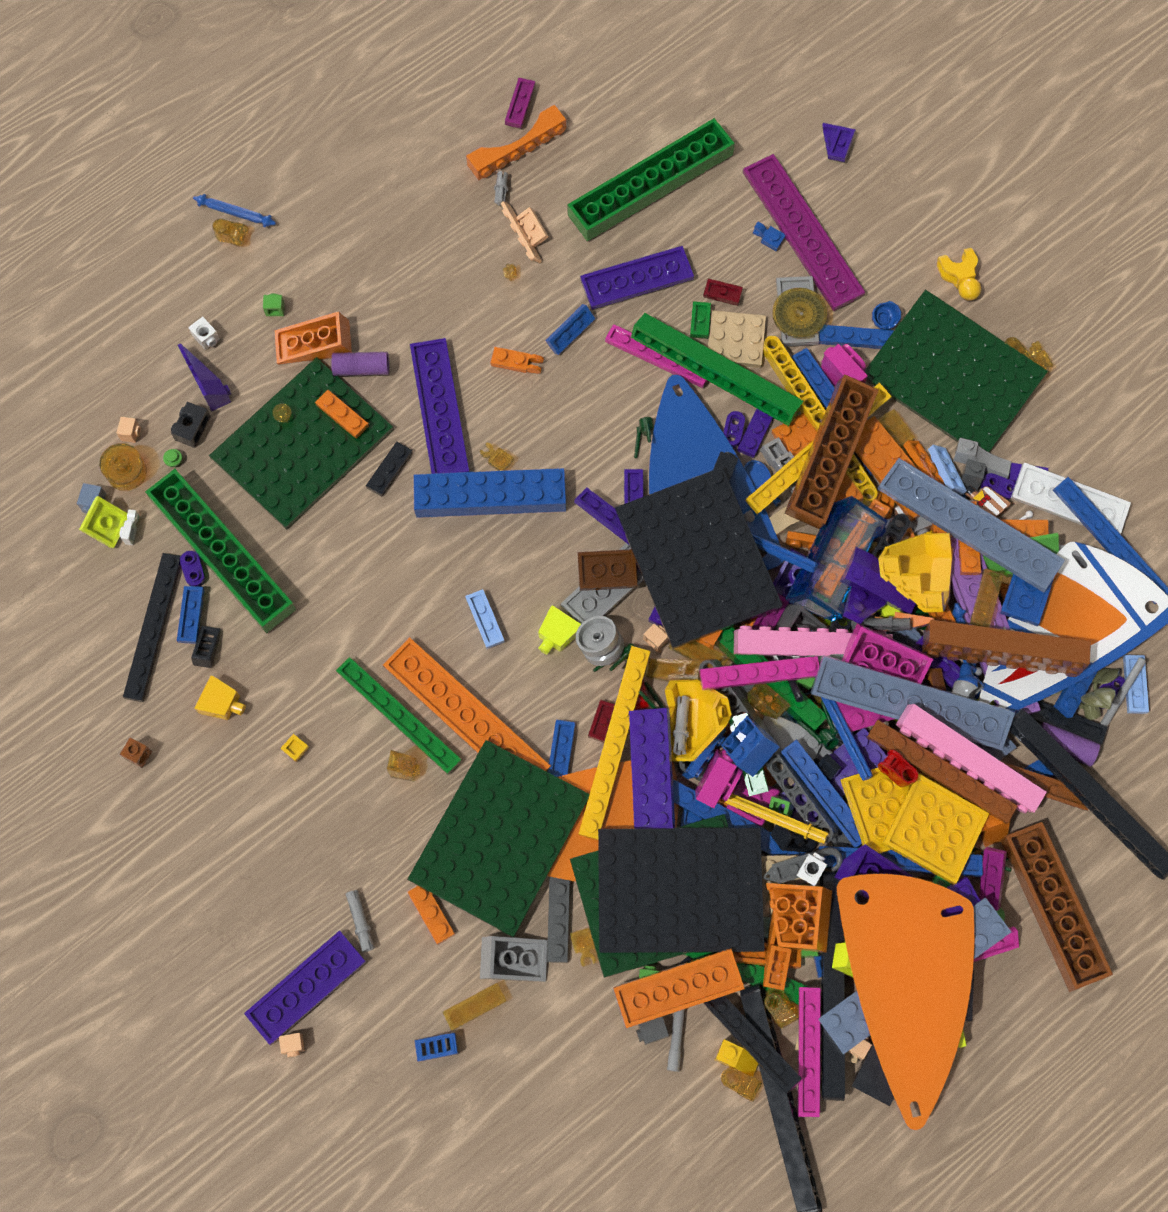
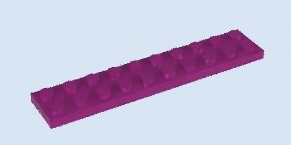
(803, 232)

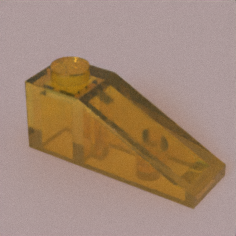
(673, 669)

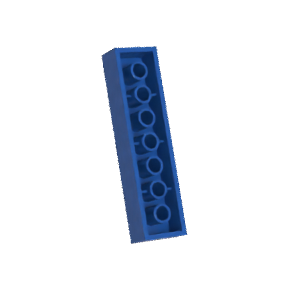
(489, 493)

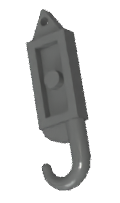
(787, 869)

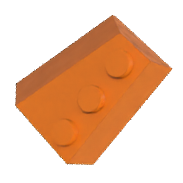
(801, 916)

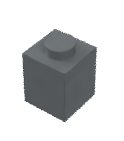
(973, 474)
(652, 1031)

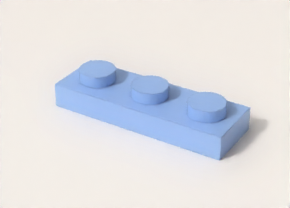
(947, 469)
(484, 619)
(1137, 695)

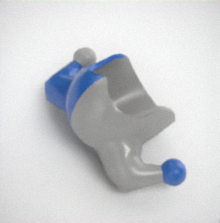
(968, 684)

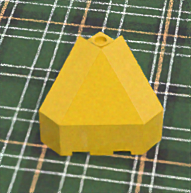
(920, 569)
(706, 718)

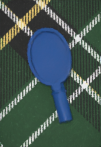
(759, 475)

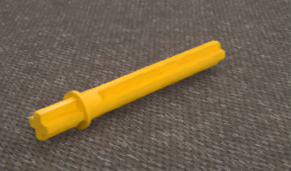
(777, 818)

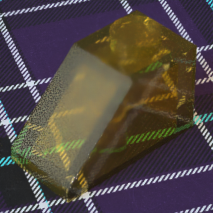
(767, 701)
(402, 766)

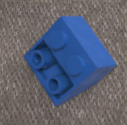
(749, 746)

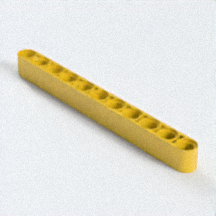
(816, 411)

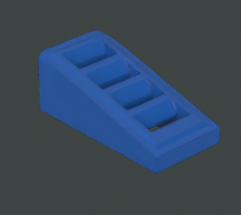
(453, 1045)

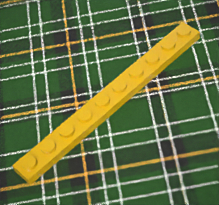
(791, 471)
(614, 743)

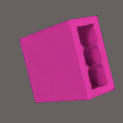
(843, 361)
(718, 779)

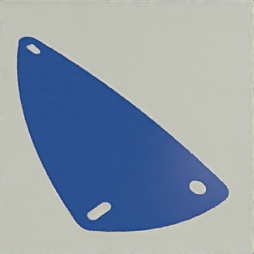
(688, 445)

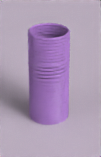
(360, 363)
(1085, 750)

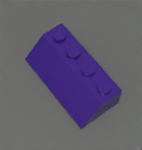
(867, 861)

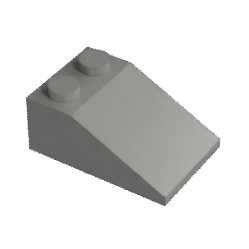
(786, 732)
(513, 959)

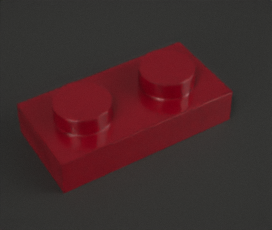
(722, 292)
(601, 721)

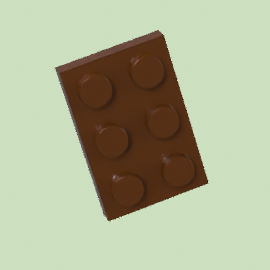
(607, 570)

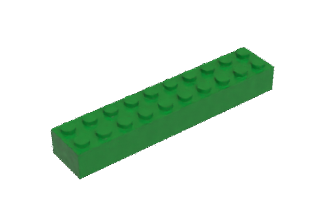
(650, 179)
(220, 551)

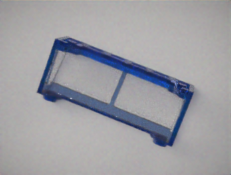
(847, 527)

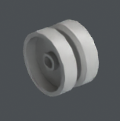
(599, 640)

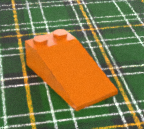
(313, 339)

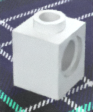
(201, 327)
(805, 875)

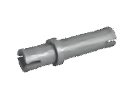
(680, 732)
(360, 922)

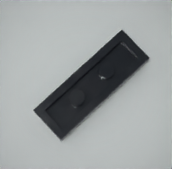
(389, 469)

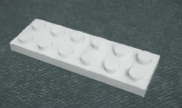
(1036, 488)

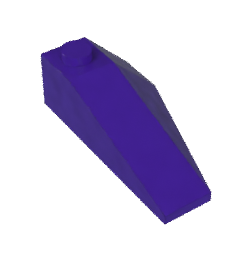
(209, 384)
(864, 574)

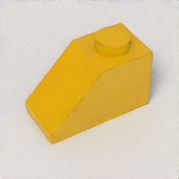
(736, 1057)

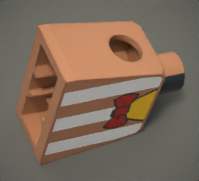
(988, 500)

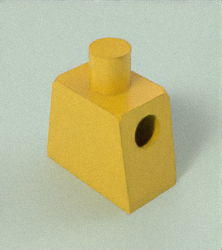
(219, 700)

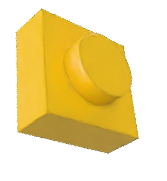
(294, 748)

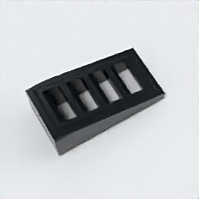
(203, 658)

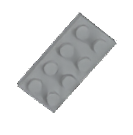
(787, 283)

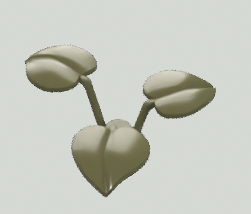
(1098, 697)

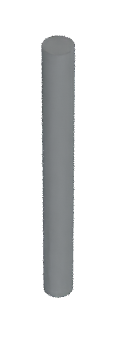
(1123, 691)

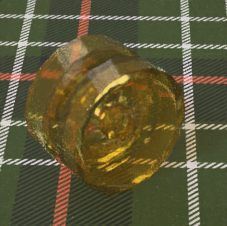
(123, 467)

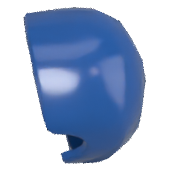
(886, 315)

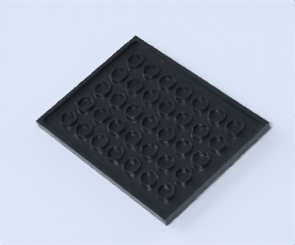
(698, 557)
(680, 890)

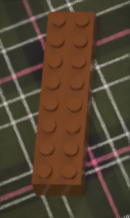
(831, 452)
(1006, 648)
(1056, 907)

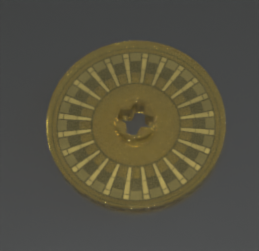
(805, 301)

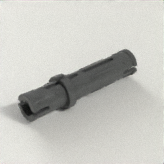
(887, 624)

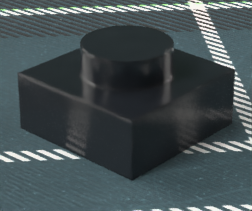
(829, 767)

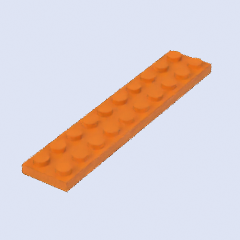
(455, 703)

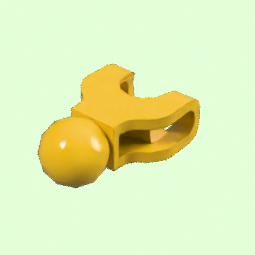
(961, 274)

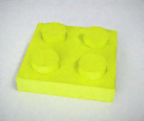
(104, 522)

